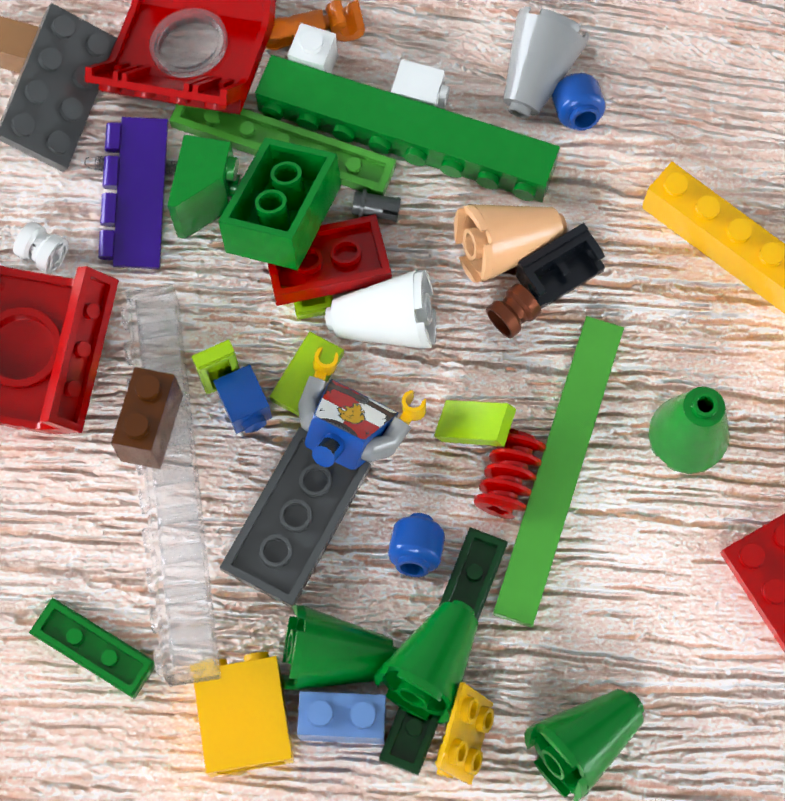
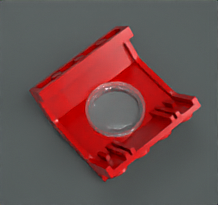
(188, 52)

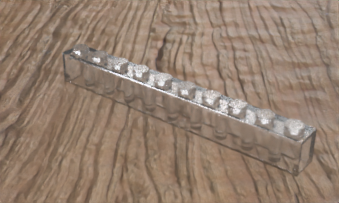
(173, 503)

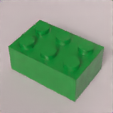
(280, 203)

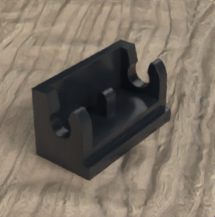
(561, 265)

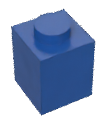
(243, 400)

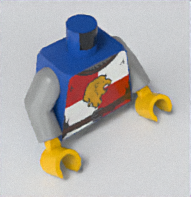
(349, 425)

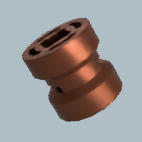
(513, 311)

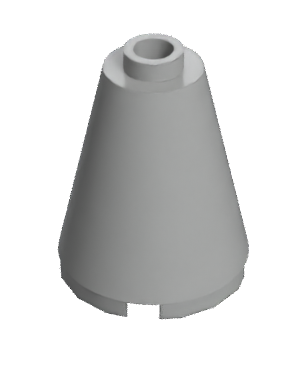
(539, 58)

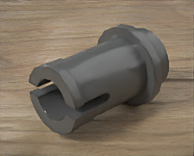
(371, 204)

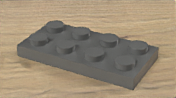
(51, 90)
(292, 523)

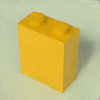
(244, 717)

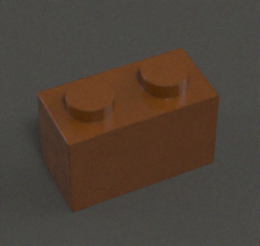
(147, 418)

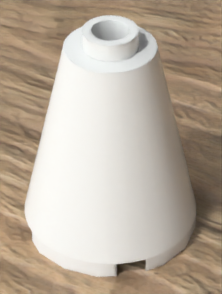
(387, 312)

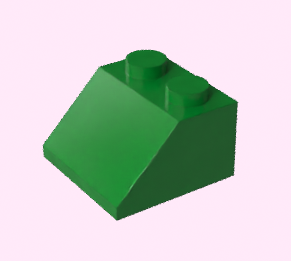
(202, 183)

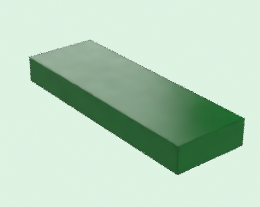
(93, 648)

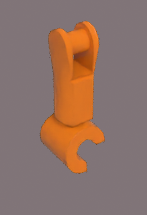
(344, 22)

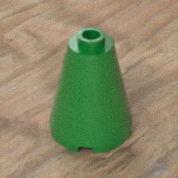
(690, 431)
(330, 651)
(431, 663)
(584, 740)

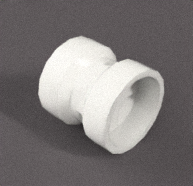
(37, 245)

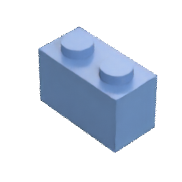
(341, 717)

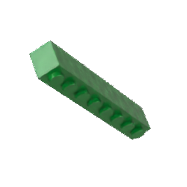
(407, 129)

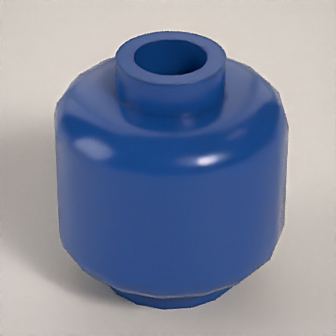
(579, 101)
(416, 545)

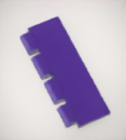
(140, 188)

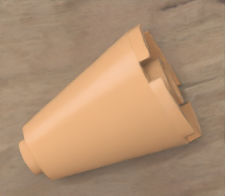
(502, 236)

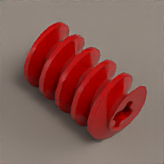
(507, 475)

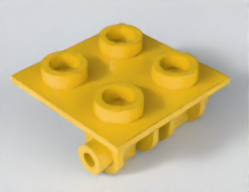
(461, 748)

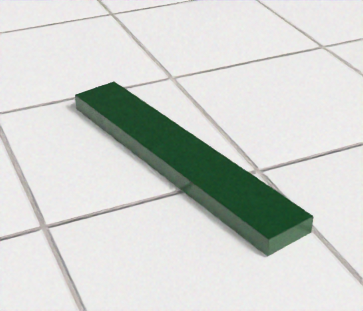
(469, 583)

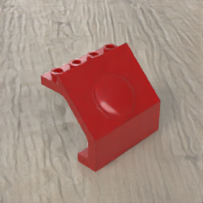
(51, 346)

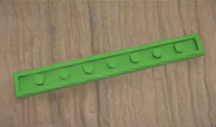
(558, 473)

